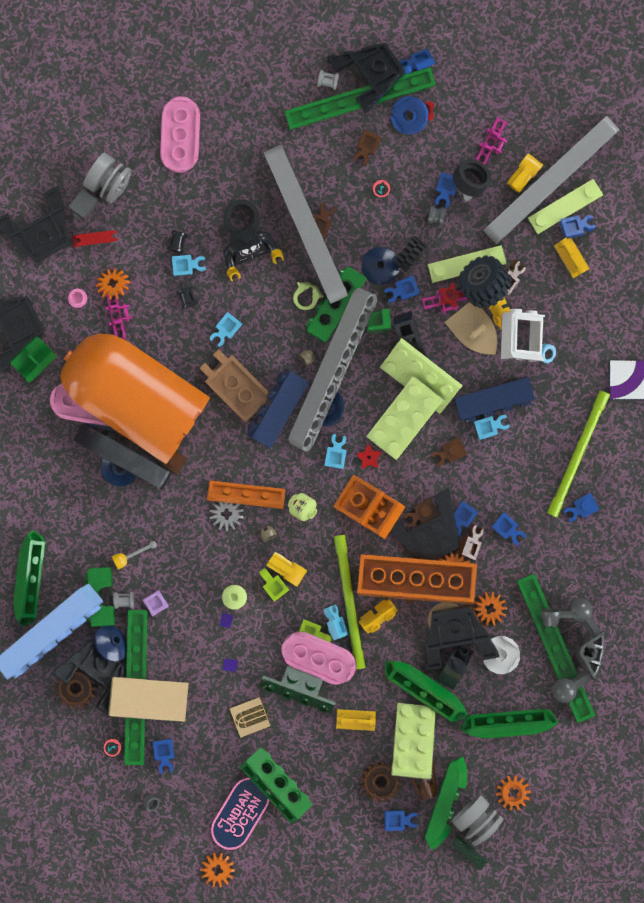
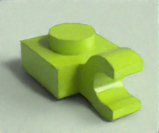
(275, 586)
(314, 629)

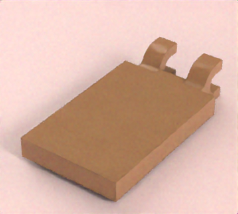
(235, 385)

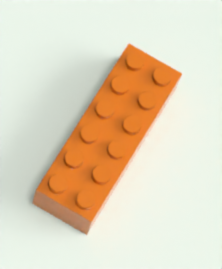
(417, 579)

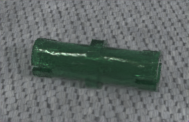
(469, 853)

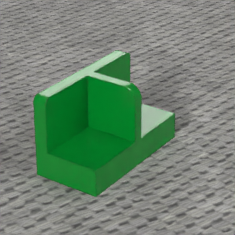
(379, 322)
(33, 359)

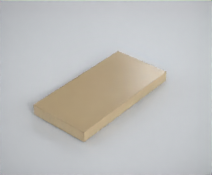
(148, 699)

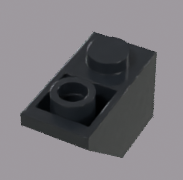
(455, 666)

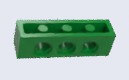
(324, 332)
(266, 783)

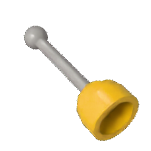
(121, 560)

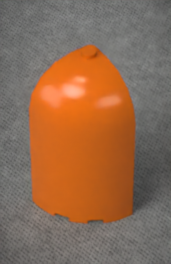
(132, 393)

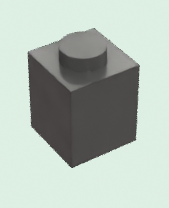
(83, 205)

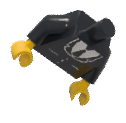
(247, 246)

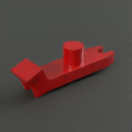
(94, 238)

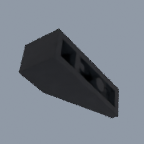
(408, 330)

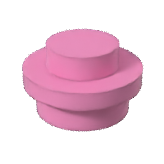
(77, 298)

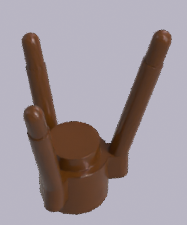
(426, 789)

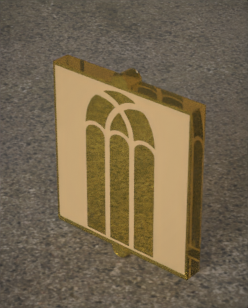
(250, 717)

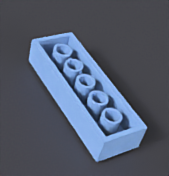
(49, 630)

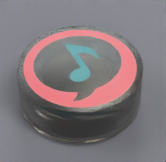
(381, 189)
(112, 747)

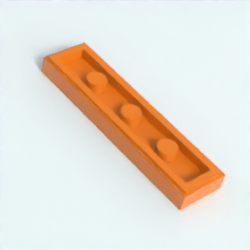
(246, 494)

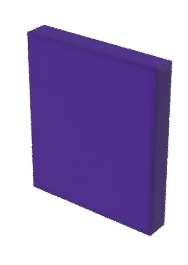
(226, 620)
(230, 665)

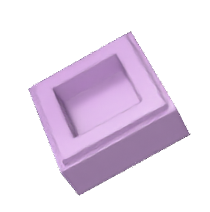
(155, 603)

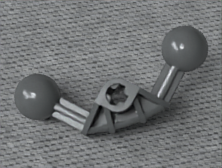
(564, 689)

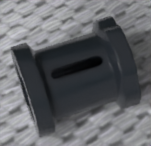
(177, 242)
(187, 297)

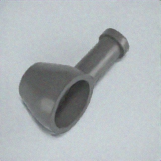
(551, 616)

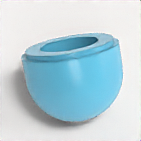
(545, 347)

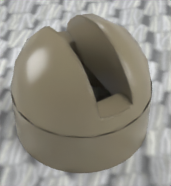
(307, 356)
(265, 534)

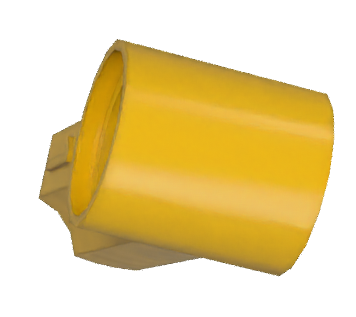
(527, 169)
(289, 570)

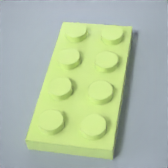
(408, 362)
(405, 418)
(413, 741)

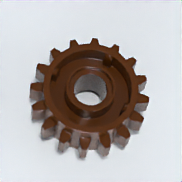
(76, 698)
(380, 792)

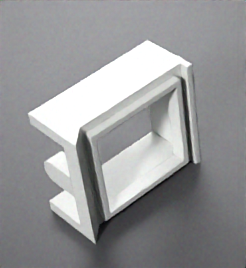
(509, 335)

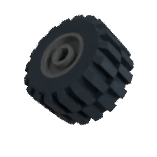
(484, 281)

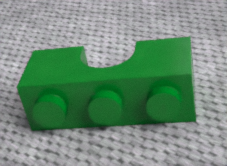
(99, 579)

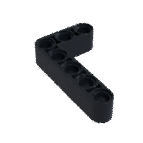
(122, 456)

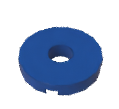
(419, 119)

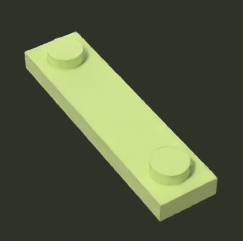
(565, 206)
(452, 267)

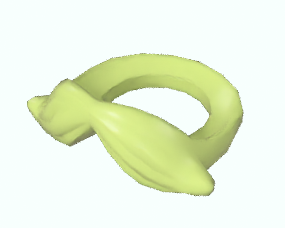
(301, 288)

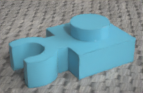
(184, 265)
(227, 327)
(488, 427)
(336, 456)
(336, 624)

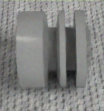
(106, 177)
(477, 820)

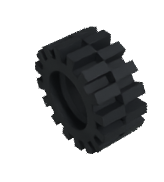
(410, 254)

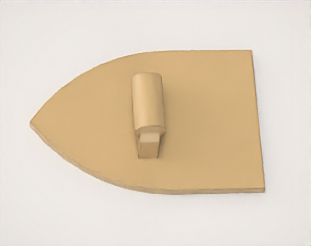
(474, 329)

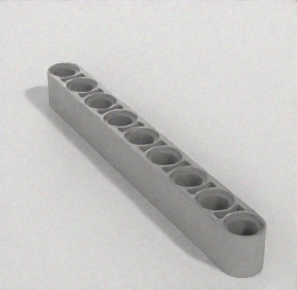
(551, 180)
(305, 224)
(332, 369)

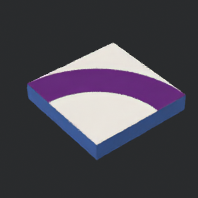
(626, 379)

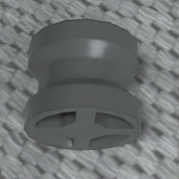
(436, 215)

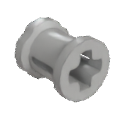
(328, 79)
(123, 600)

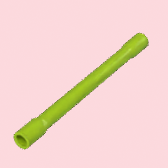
(598, 407)
(341, 550)

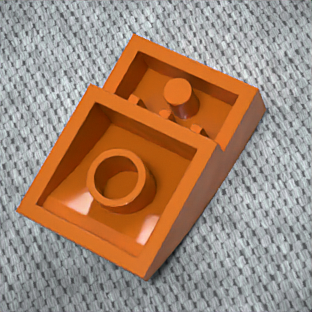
(369, 506)

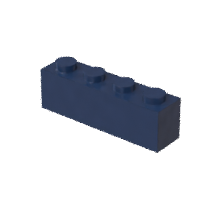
(494, 399)
(277, 408)

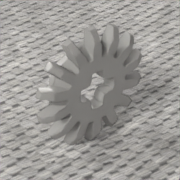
(221, 519)

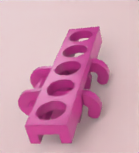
(491, 147)
(439, 300)
(120, 319)

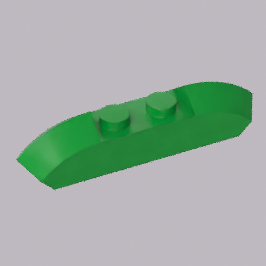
(28, 578)
(425, 690)
(509, 723)
(437, 827)

